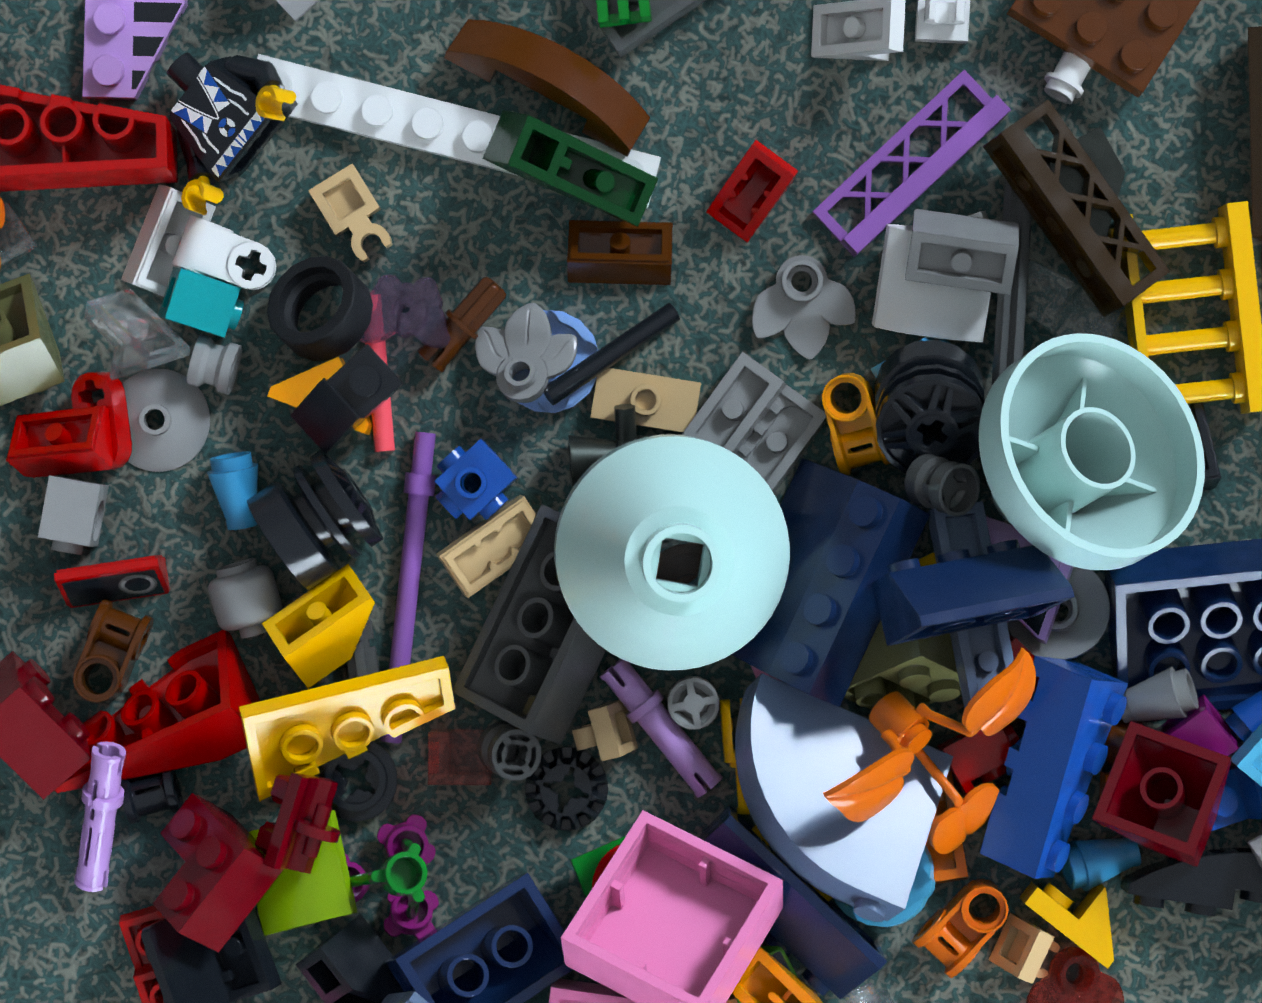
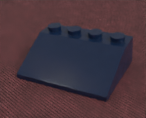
(828, 612)
(1194, 613)

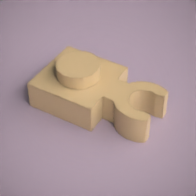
(348, 205)

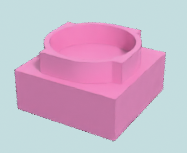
(672, 918)

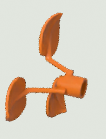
(907, 734)

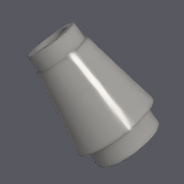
(1161, 697)

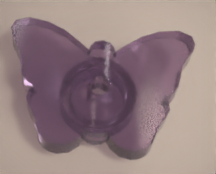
(423, 320)

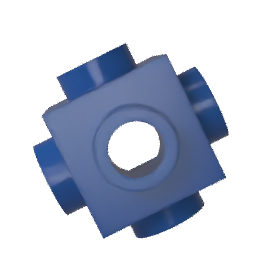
(494, 478)

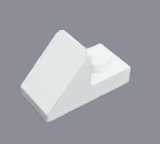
(858, 29)

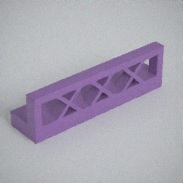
(925, 176)

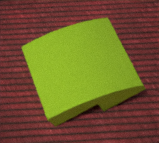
(306, 898)

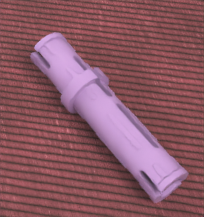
(656, 721)
(101, 799)

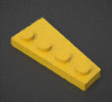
(341, 718)

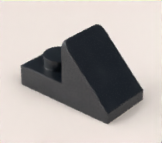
(346, 399)

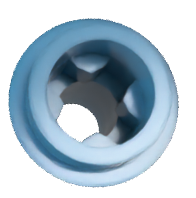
(234, 482)
(1098, 861)

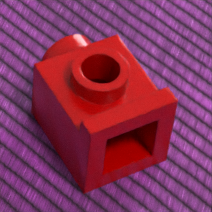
(979, 756)

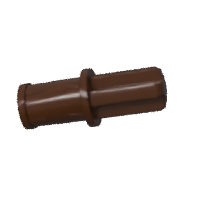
(466, 321)

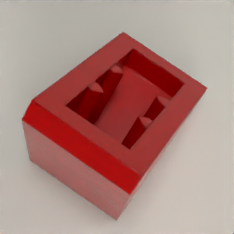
(752, 191)

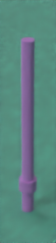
(419, 486)

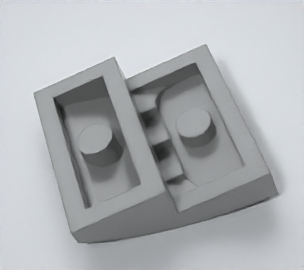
(758, 420)

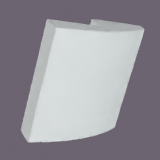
(924, 307)

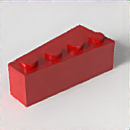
(80, 144)

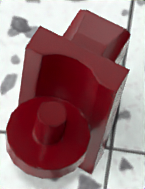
(300, 824)

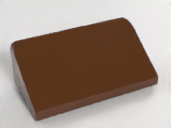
(619, 252)

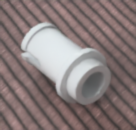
(1067, 78)

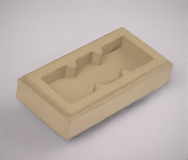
(658, 400)
(488, 547)

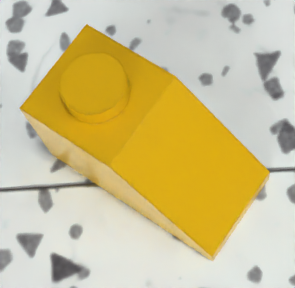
(322, 625)

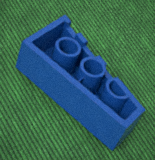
(1053, 766)

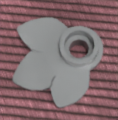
(802, 315)
(522, 346)

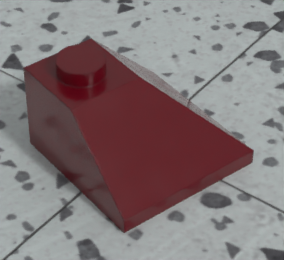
(1163, 793)

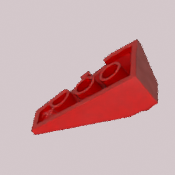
(182, 717)

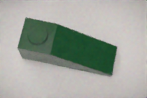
(569, 167)

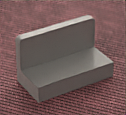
(962, 251)

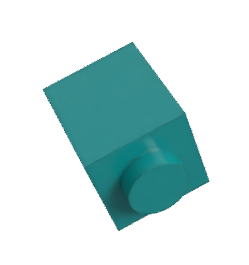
(201, 302)

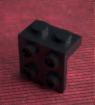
(200, 975)

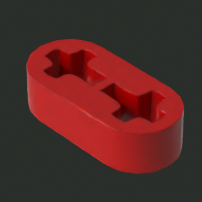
(115, 401)

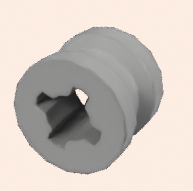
(214, 364)
(695, 709)

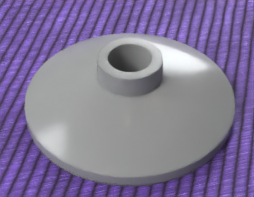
(184, 425)
(1081, 628)

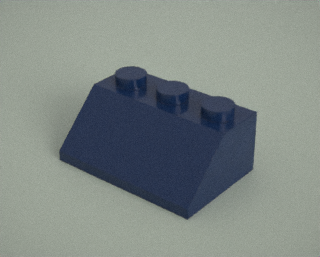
(967, 591)
(489, 952)

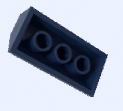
(809, 927)

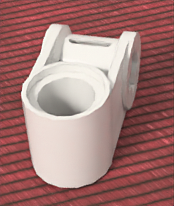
(217, 251)

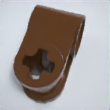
(112, 649)

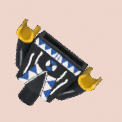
(224, 119)

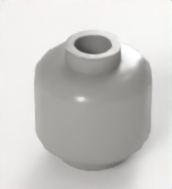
(244, 597)

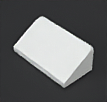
(158, 240)

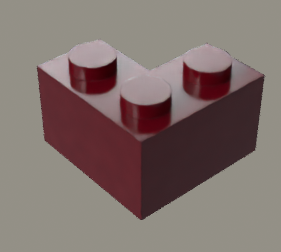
(33, 733)
(219, 877)

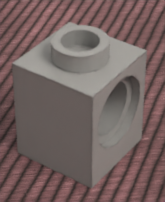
(72, 514)

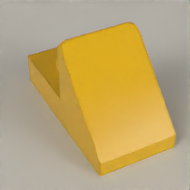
(1086, 926)

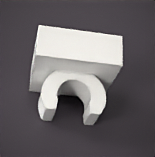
(942, 21)

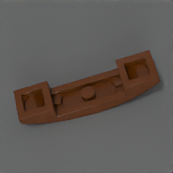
(555, 73)

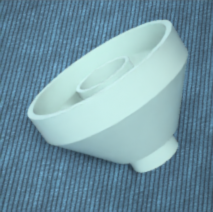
(1091, 452)
(613, 541)

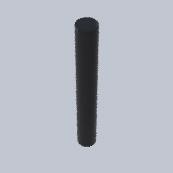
(611, 353)

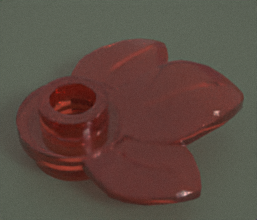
(1088, 987)

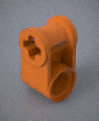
(961, 928)

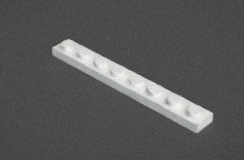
(406, 117)

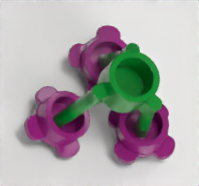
(402, 877)

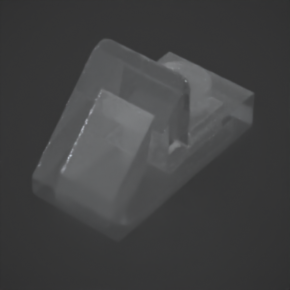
(135, 332)

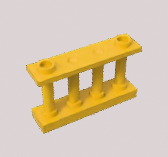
(1234, 283)

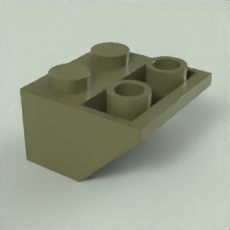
(917, 669)

